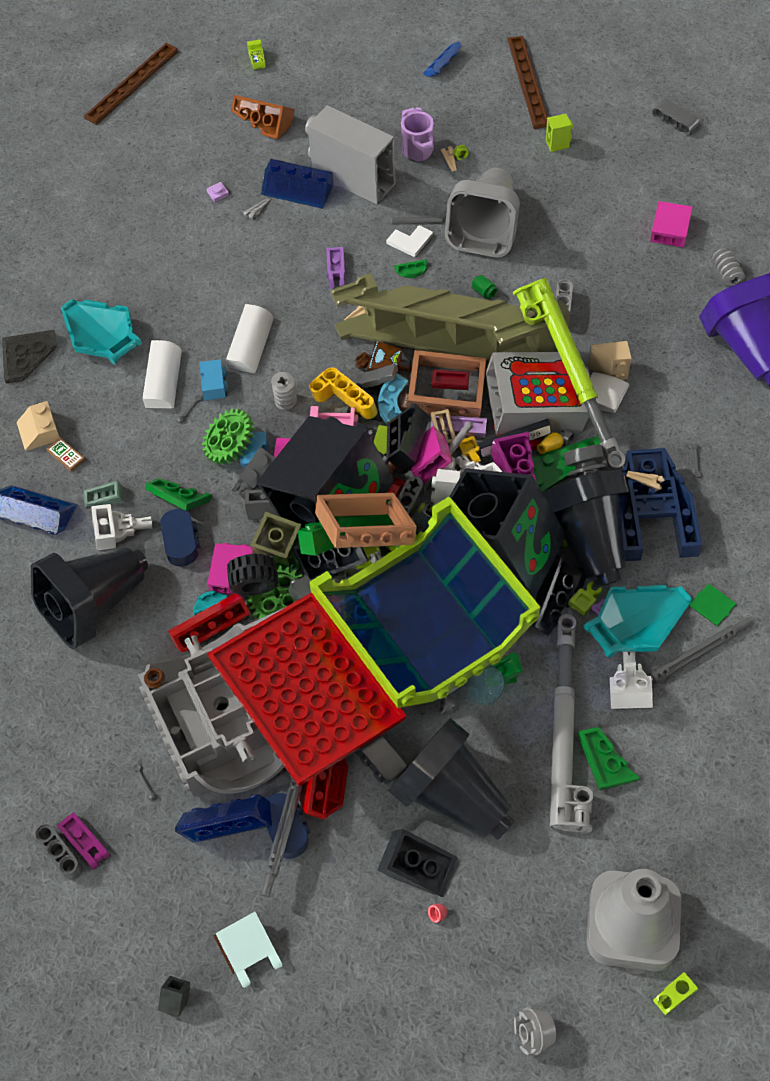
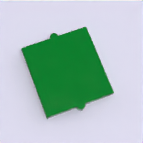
(712, 604)

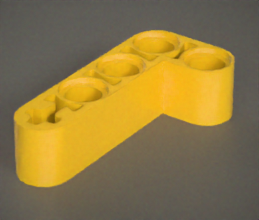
(334, 382)

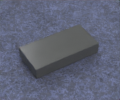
(379, 376)

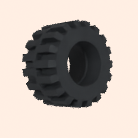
(252, 574)

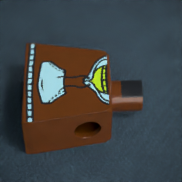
(386, 355)

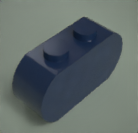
(179, 537)
(298, 837)

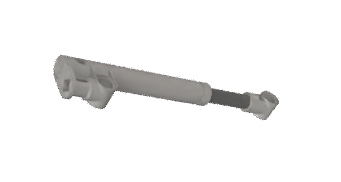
(565, 808)

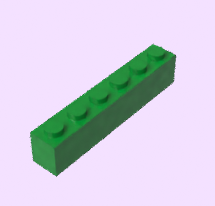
(315, 540)

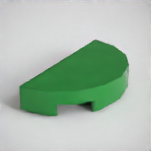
(411, 269)

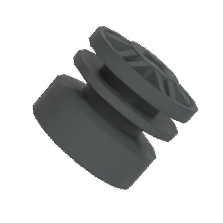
(584, 460)

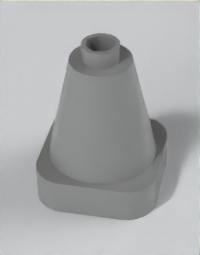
(483, 214)
(630, 928)

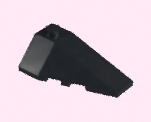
(333, 560)
(556, 590)

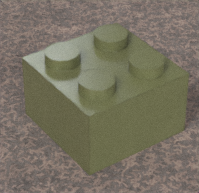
(276, 538)

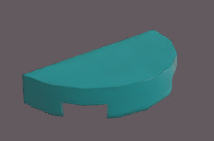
(207, 600)

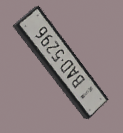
(535, 431)

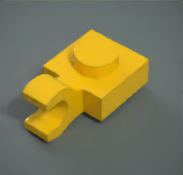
(470, 448)

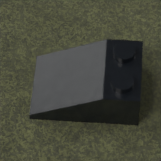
(417, 862)

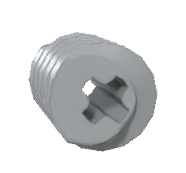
(728, 267)
(284, 390)

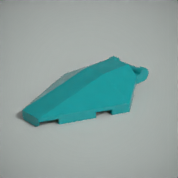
(100, 329)
(637, 618)

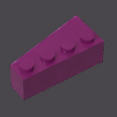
(513, 454)

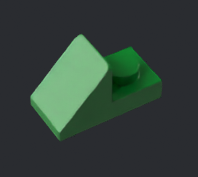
(509, 667)

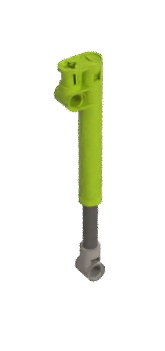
(542, 301)

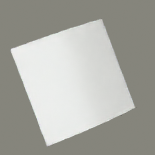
(609, 391)

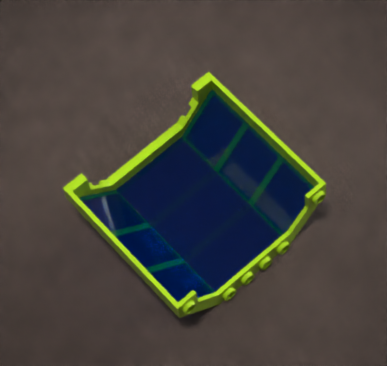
(430, 610)

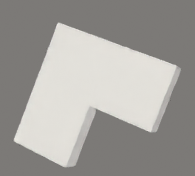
(410, 244)

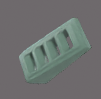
(113, 498)

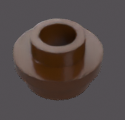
(362, 360)
(151, 673)

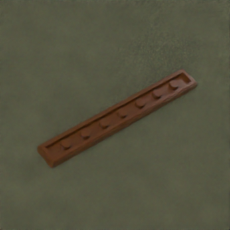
(528, 82)
(130, 84)

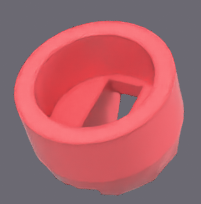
(437, 912)

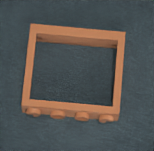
(449, 361)
(365, 504)

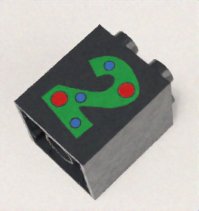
(323, 460)
(512, 520)

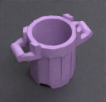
(417, 134)

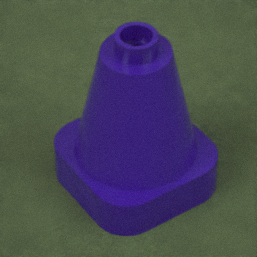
(743, 321)

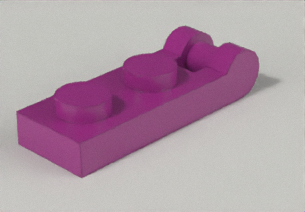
(83, 840)

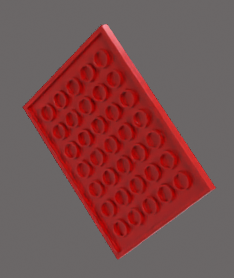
(305, 688)

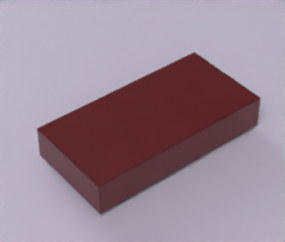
(450, 380)

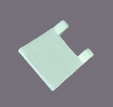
(246, 944)

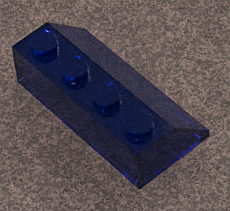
(297, 183)
(35, 509)
(225, 819)

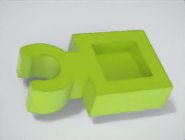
(584, 600)

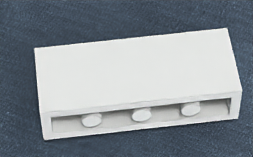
(249, 339)
(162, 374)

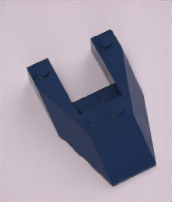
(645, 503)

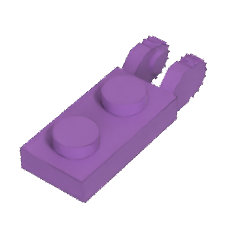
(335, 265)

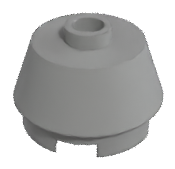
(535, 1030)

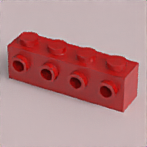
(210, 621)

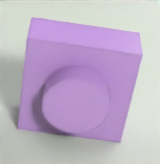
(217, 192)

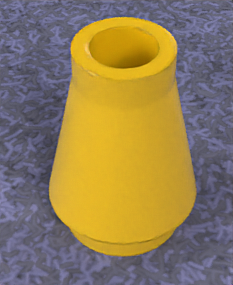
(550, 443)

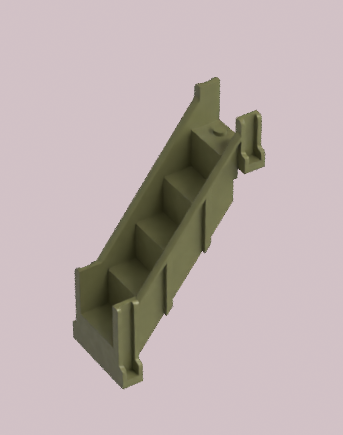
(440, 321)

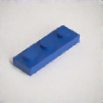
(443, 59)

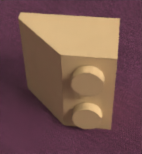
(610, 359)
(37, 426)

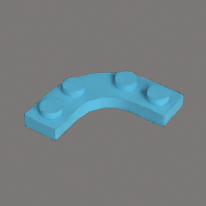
(388, 397)

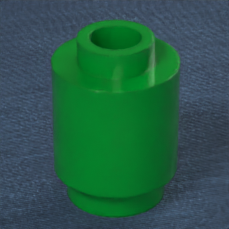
(484, 287)

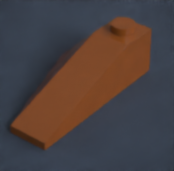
(269, 117)

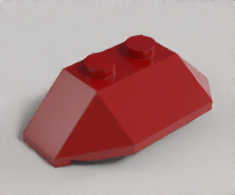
(325, 792)

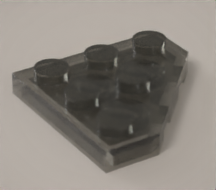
(25, 353)

